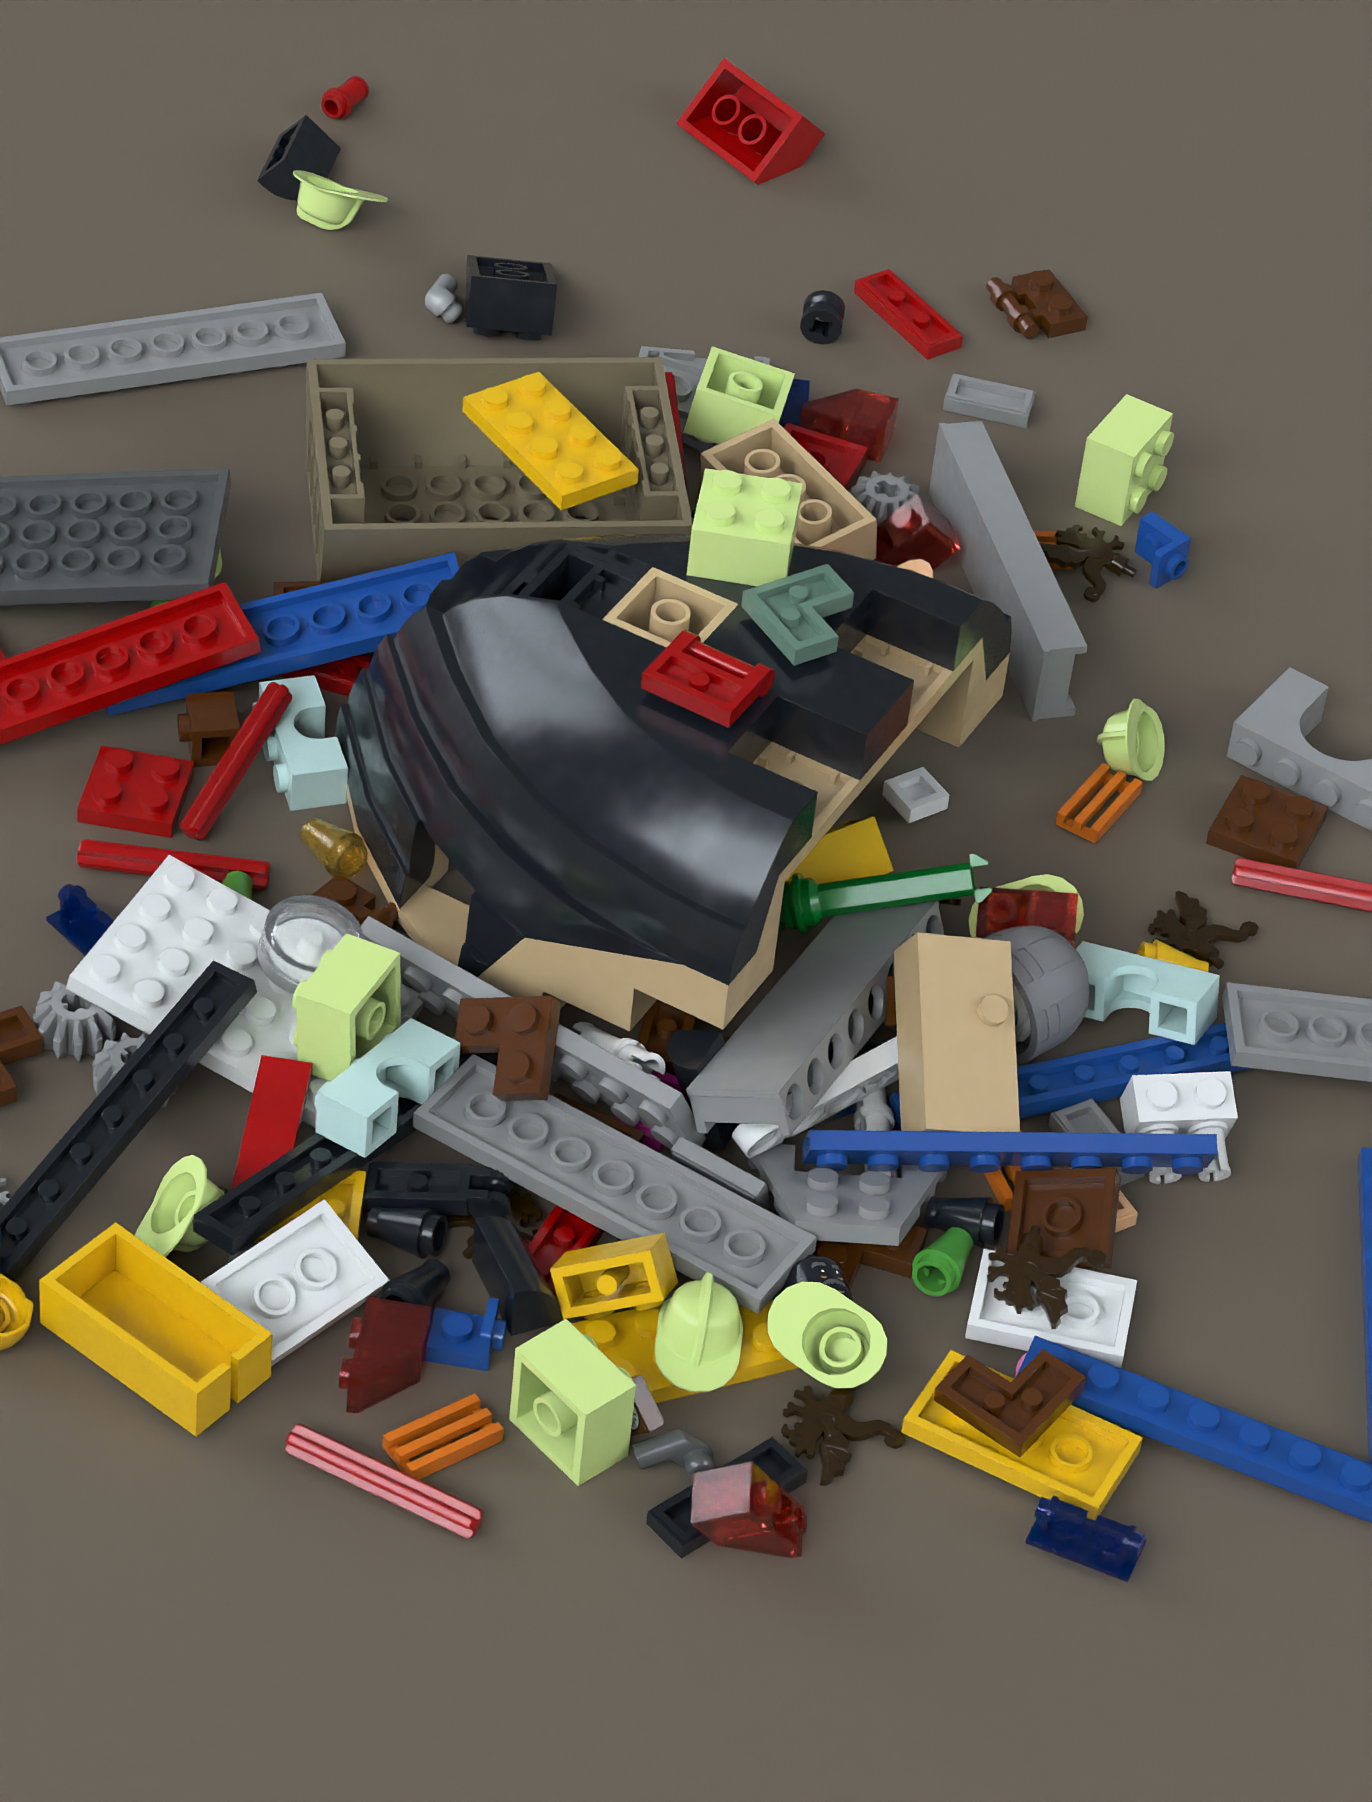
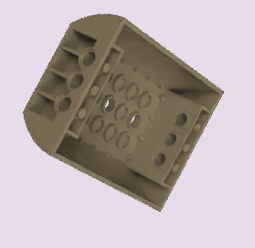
(396, 445)

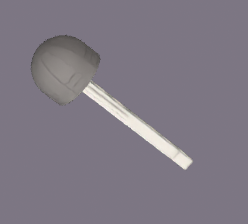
(1048, 1007)

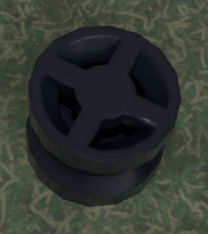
(829, 310)

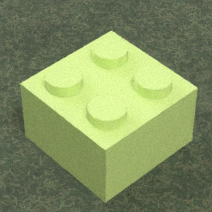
(735, 396)
(1124, 460)
(744, 528)
(347, 1005)
(572, 1401)

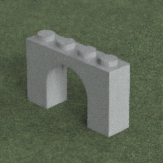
(1273, 743)

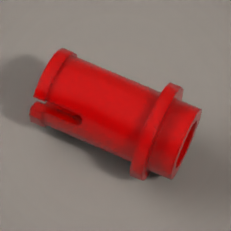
(339, 101)

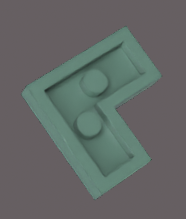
(794, 610)

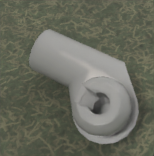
(441, 299)

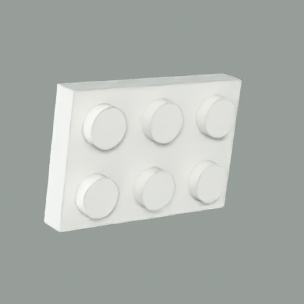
(300, 1279)
(1094, 1323)

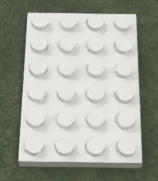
(168, 941)

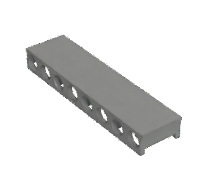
(1007, 566)
(813, 1004)

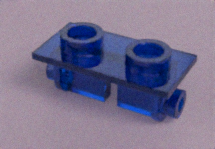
(79, 918)
(1094, 1544)

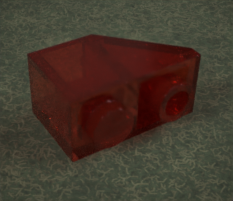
(854, 417)
(915, 533)
(1020, 907)
(387, 1352)
(747, 1511)

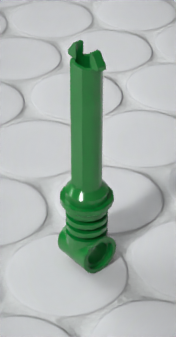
(809, 902)

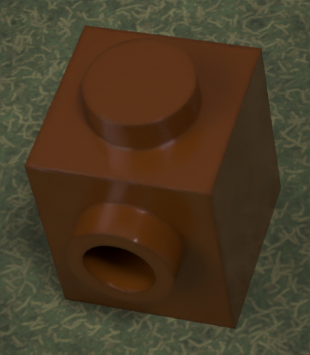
(208, 726)

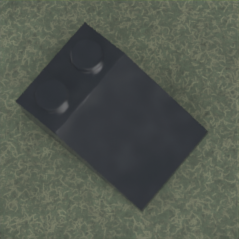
(509, 297)

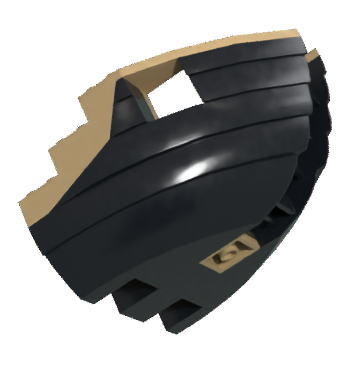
(606, 827)

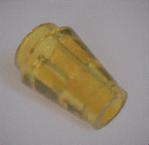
(335, 847)

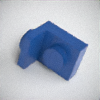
(1163, 548)
(465, 1337)

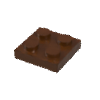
(1266, 823)
(1071, 1209)

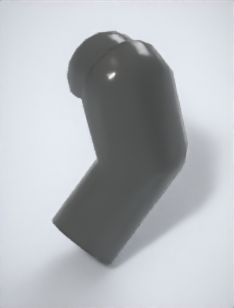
(677, 1447)

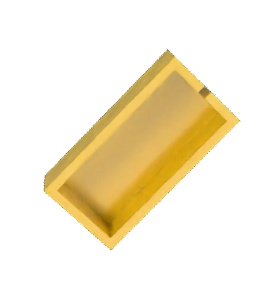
(155, 1328)

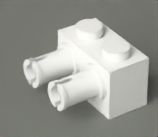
(1182, 1106)

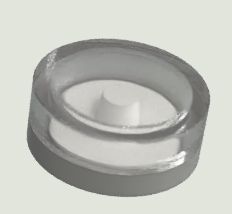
(299, 935)

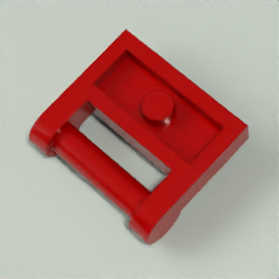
(706, 679)

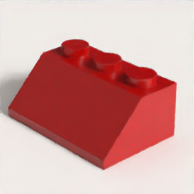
(749, 125)

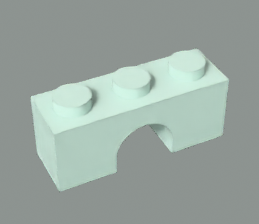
(305, 763)
(1177, 997)
(362, 1101)

